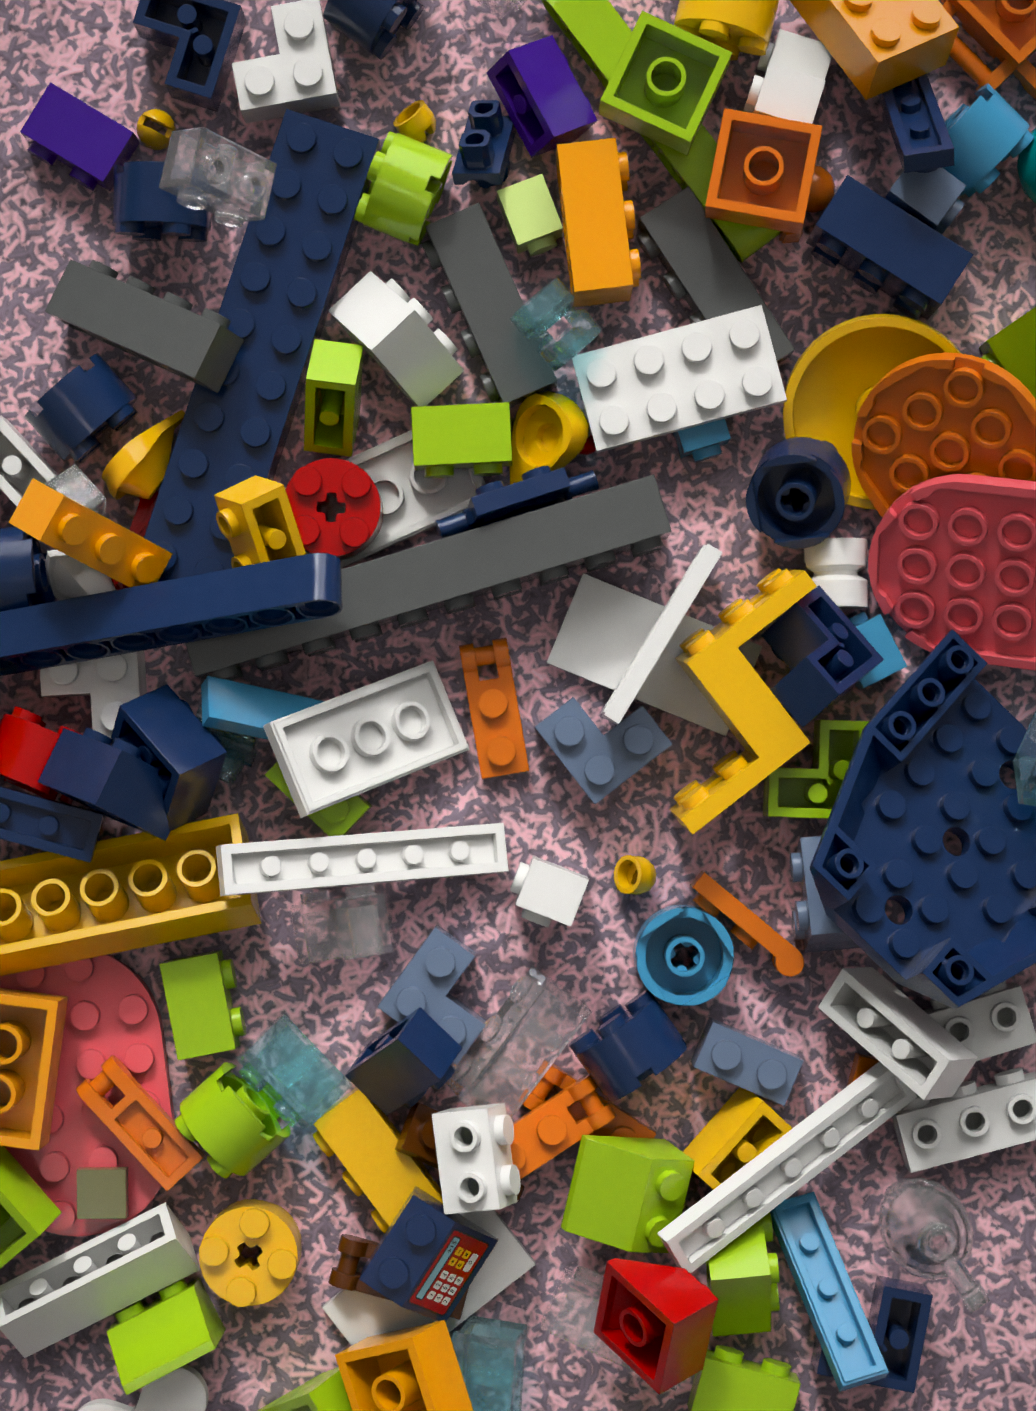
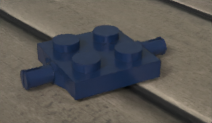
(500, 502)

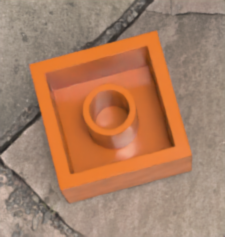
(763, 171)

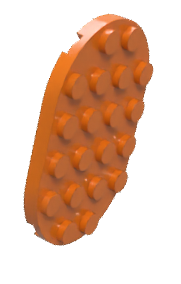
(941, 420)

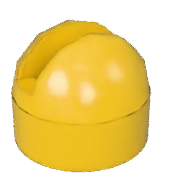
(415, 120)
(152, 137)
(634, 875)

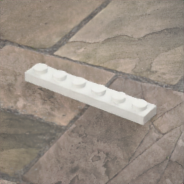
(361, 859)
(784, 1167)

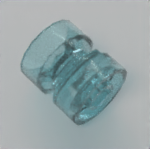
(545, 310)

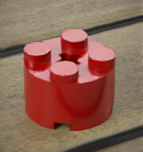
(354, 489)
(25, 751)

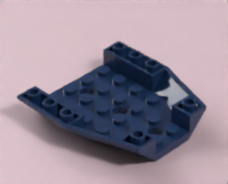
(922, 772)

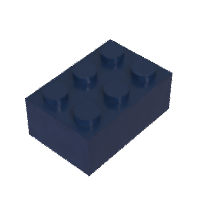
(887, 249)

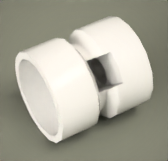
(837, 568)

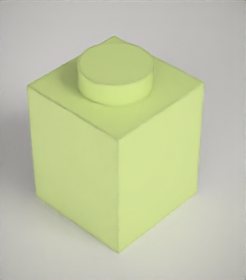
(530, 215)

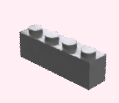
(702, 265)
(487, 299)
(144, 324)

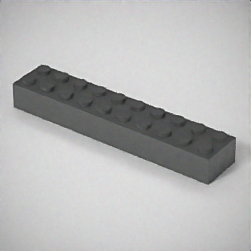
(455, 572)

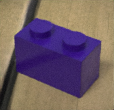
(541, 95)
(78, 137)

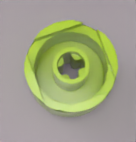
(404, 188)
(231, 1122)

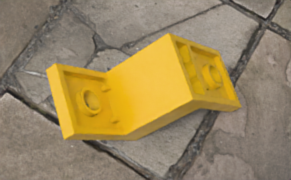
(740, 699)

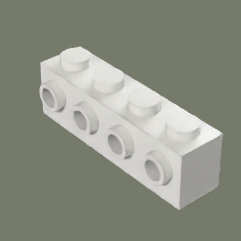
(969, 1122)
(95, 1280)

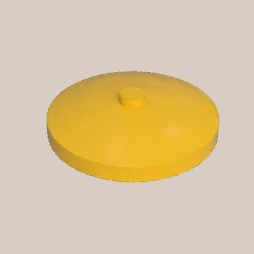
(841, 371)

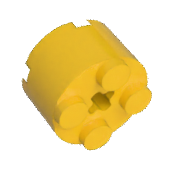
(730, 23)
(246, 1280)

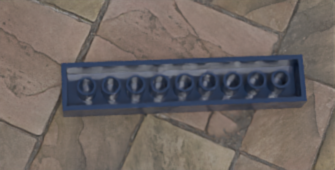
(278, 308)

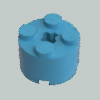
(983, 137)
(711, 957)

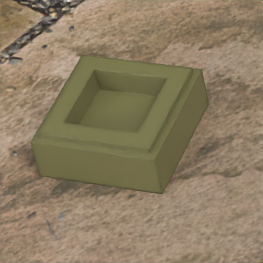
(102, 1193)

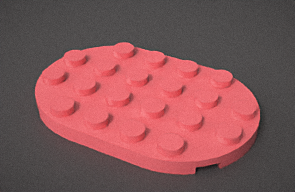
(963, 561)
(105, 1016)

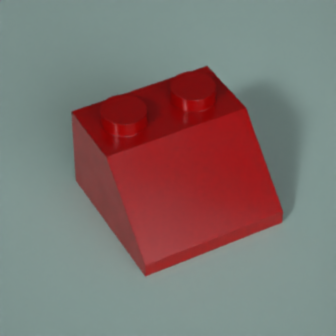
(655, 1320)

